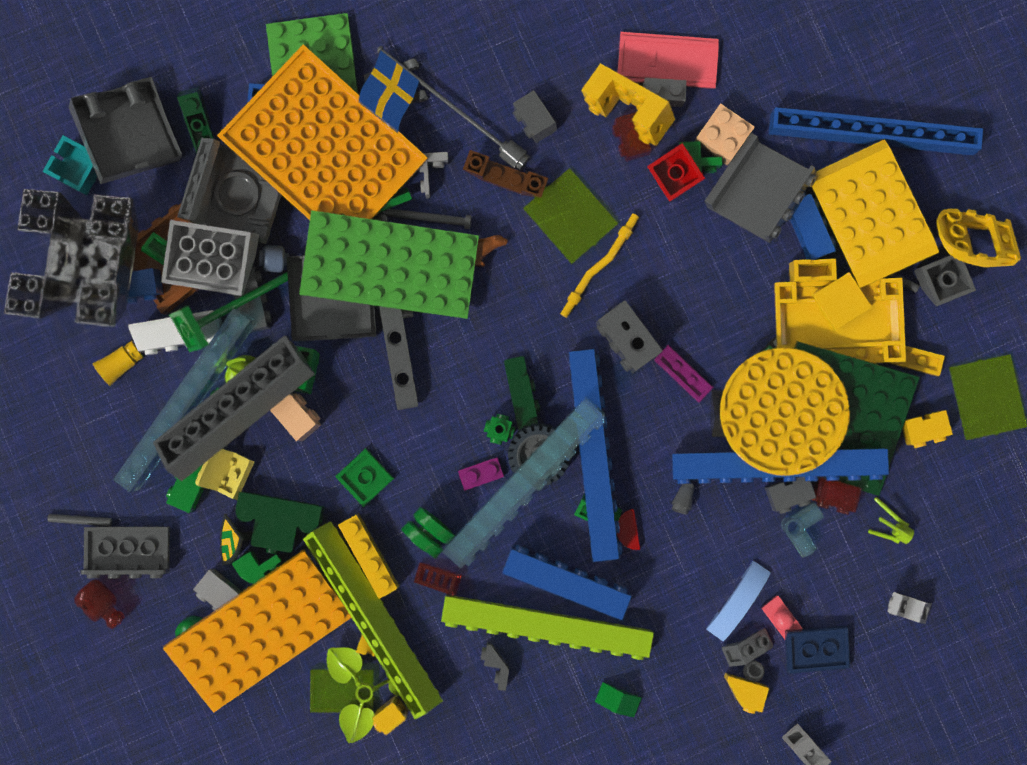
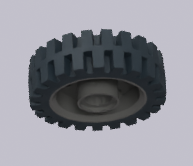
(526, 442)

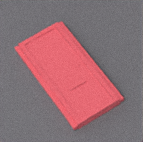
(668, 58)

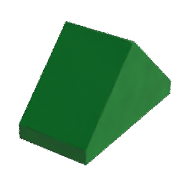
(617, 700)

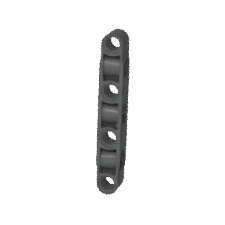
(398, 358)

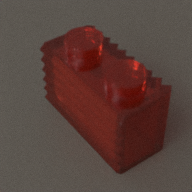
(836, 494)

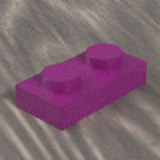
(480, 473)

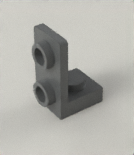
(748, 649)

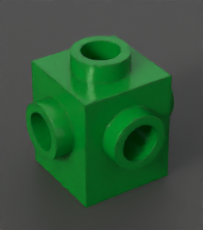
(508, 430)

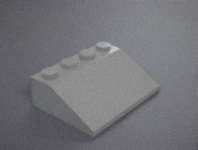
(209, 257)

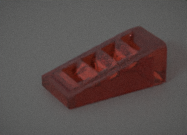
(456, 578)

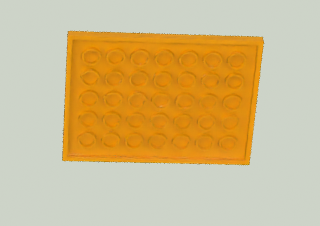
(320, 143)

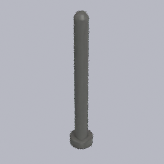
(429, 217)

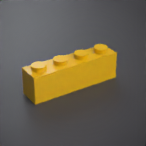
(368, 556)

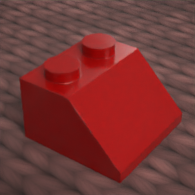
(676, 172)

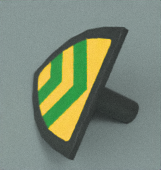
(231, 540)

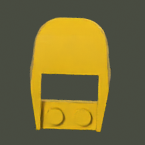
(954, 235)

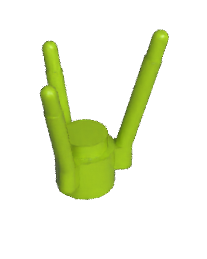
(901, 531)

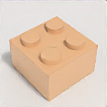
(724, 134)
(296, 417)

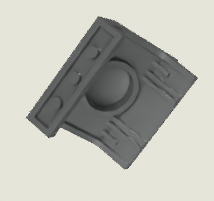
(228, 193)

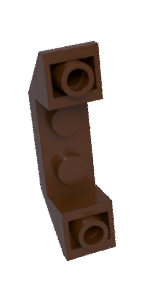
(503, 176)

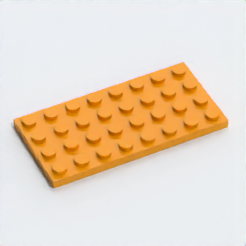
(257, 631)

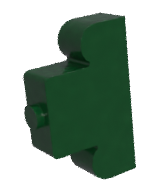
(277, 520)

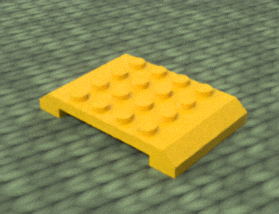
(873, 214)
(872, 336)

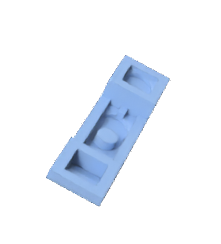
(739, 601)

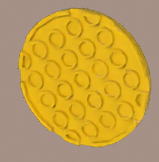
(784, 411)

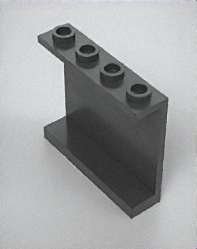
(760, 189)

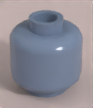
(272, 258)

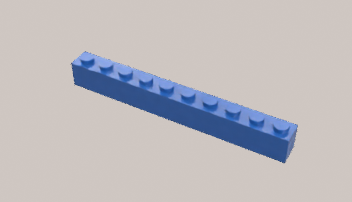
(873, 130)
(595, 462)
(730, 466)

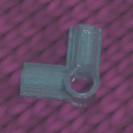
(799, 537)

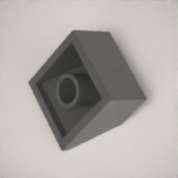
(945, 280)

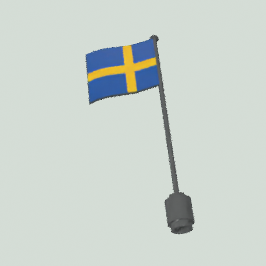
(392, 90)

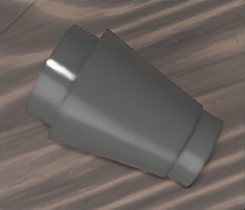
(683, 500)

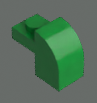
(708, 164)
(252, 569)

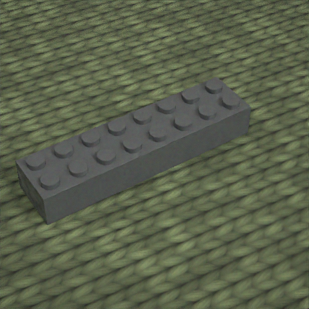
(233, 408)

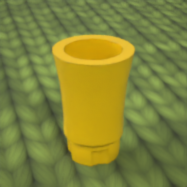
(117, 362)

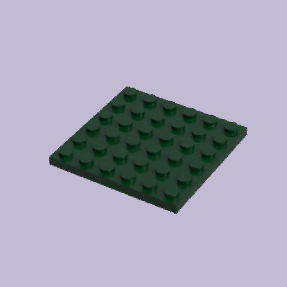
(877, 405)

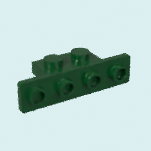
(521, 392)

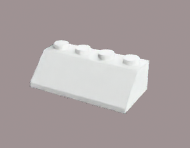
(162, 334)

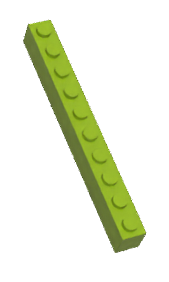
(373, 620)
(547, 626)

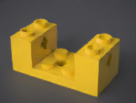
(653, 112)

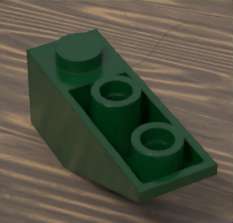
(195, 115)

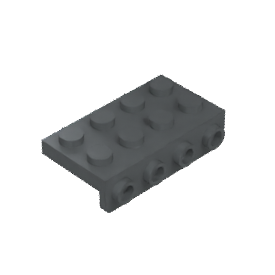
(126, 551)

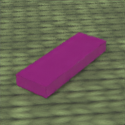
(683, 373)

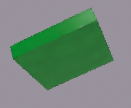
(364, 477)

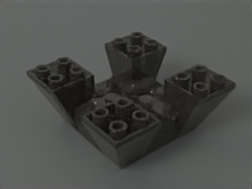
(85, 260)

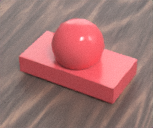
(780, 616)

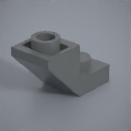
(494, 659)

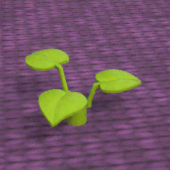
(354, 719)

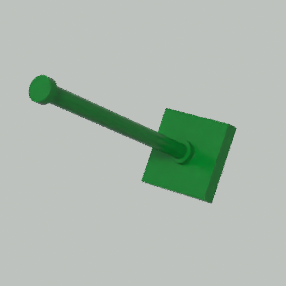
(190, 328)

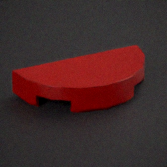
(628, 530)

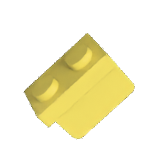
(225, 473)

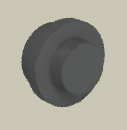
(753, 671)

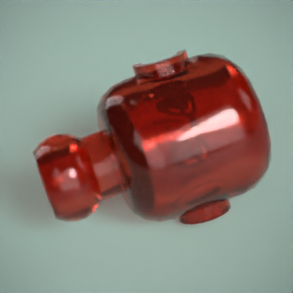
(98, 602)

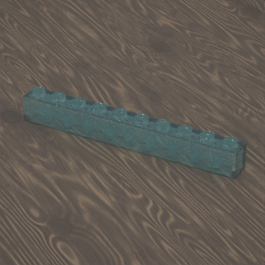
(186, 397)
(524, 482)

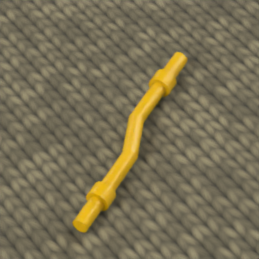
(624, 234)

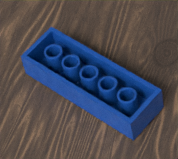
(567, 583)

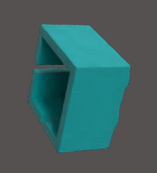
(75, 168)

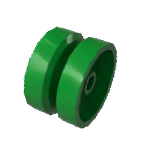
(426, 534)

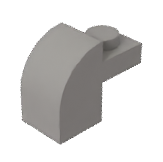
(909, 608)
(805, 747)

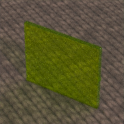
(570, 216)
(988, 397)

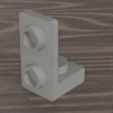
(437, 160)

